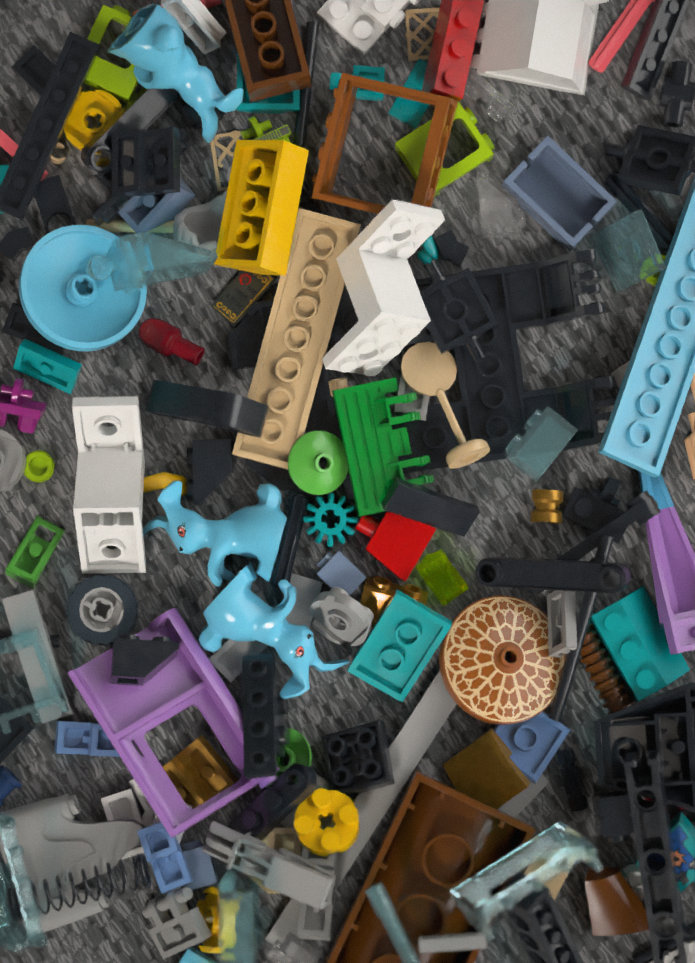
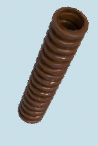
(603, 673)

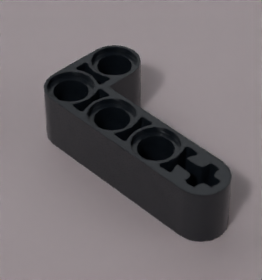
(207, 407)

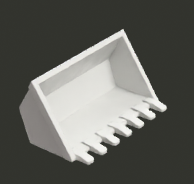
(537, 42)

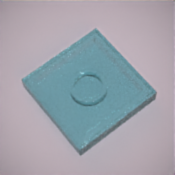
(629, 251)

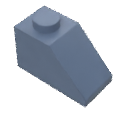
(151, 211)

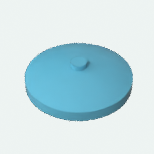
(66, 301)

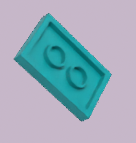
(399, 646)

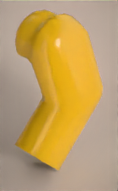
(162, 480)

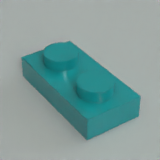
(410, 111)
(47, 366)

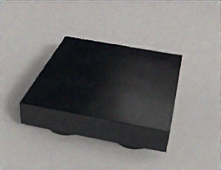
(358, 759)

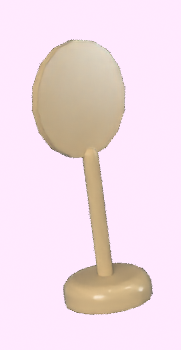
(432, 375)

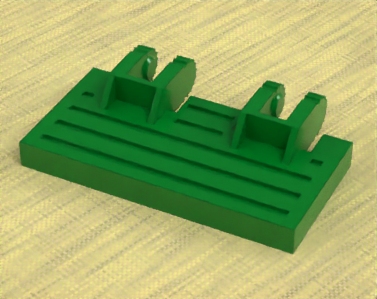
(372, 444)

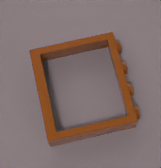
(337, 125)

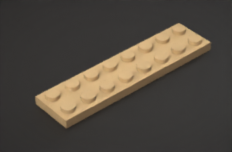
(297, 336)

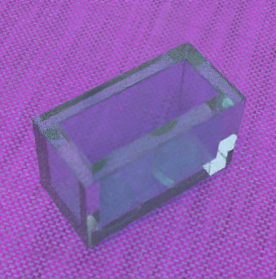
(541, 443)

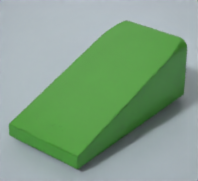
(33, 554)

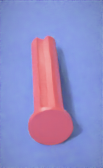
(618, 34)

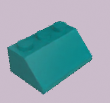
(638, 644)

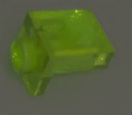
(441, 577)

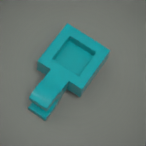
(369, 72)

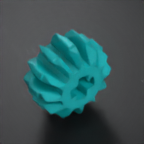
(322, 526)

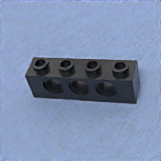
(541, 927)

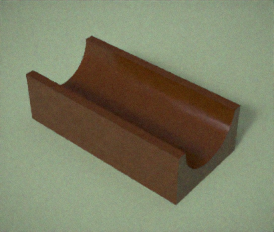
(426, 852)

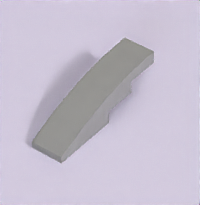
(24, 614)
(315, 922)

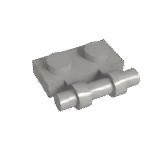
(180, 932)

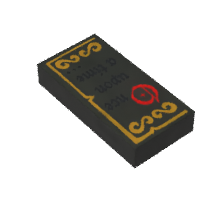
(241, 295)

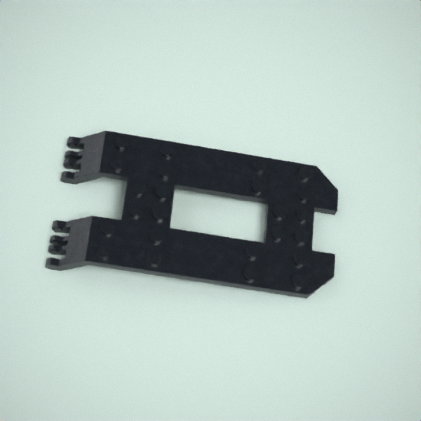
(490, 389)

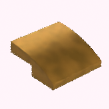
(486, 771)
(199, 773)

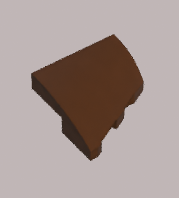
(614, 903)

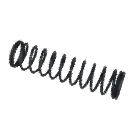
(140, 869)

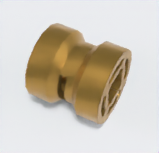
(547, 506)

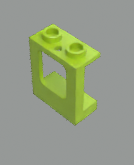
(103, 74)
(413, 145)

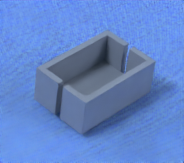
(559, 194)

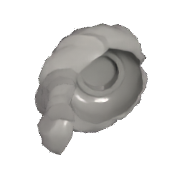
(201, 223)

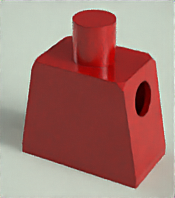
(396, 541)

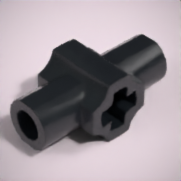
(677, 94)

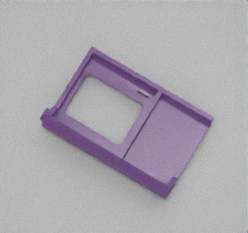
(133, 710)

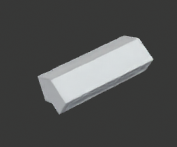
(196, 23)

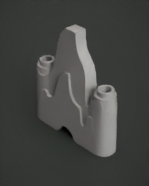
(61, 845)

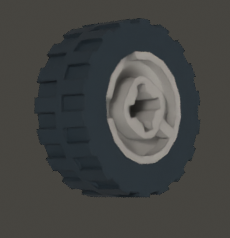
(102, 609)

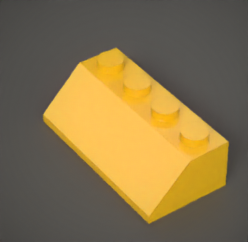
(261, 206)

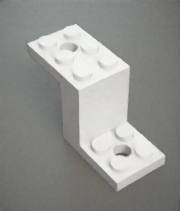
(383, 288)
(109, 485)

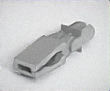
(279, 869)

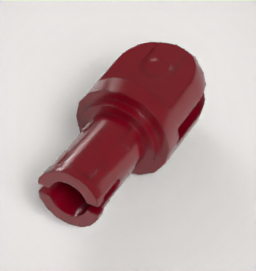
(168, 340)

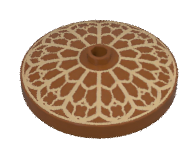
(476, 667)

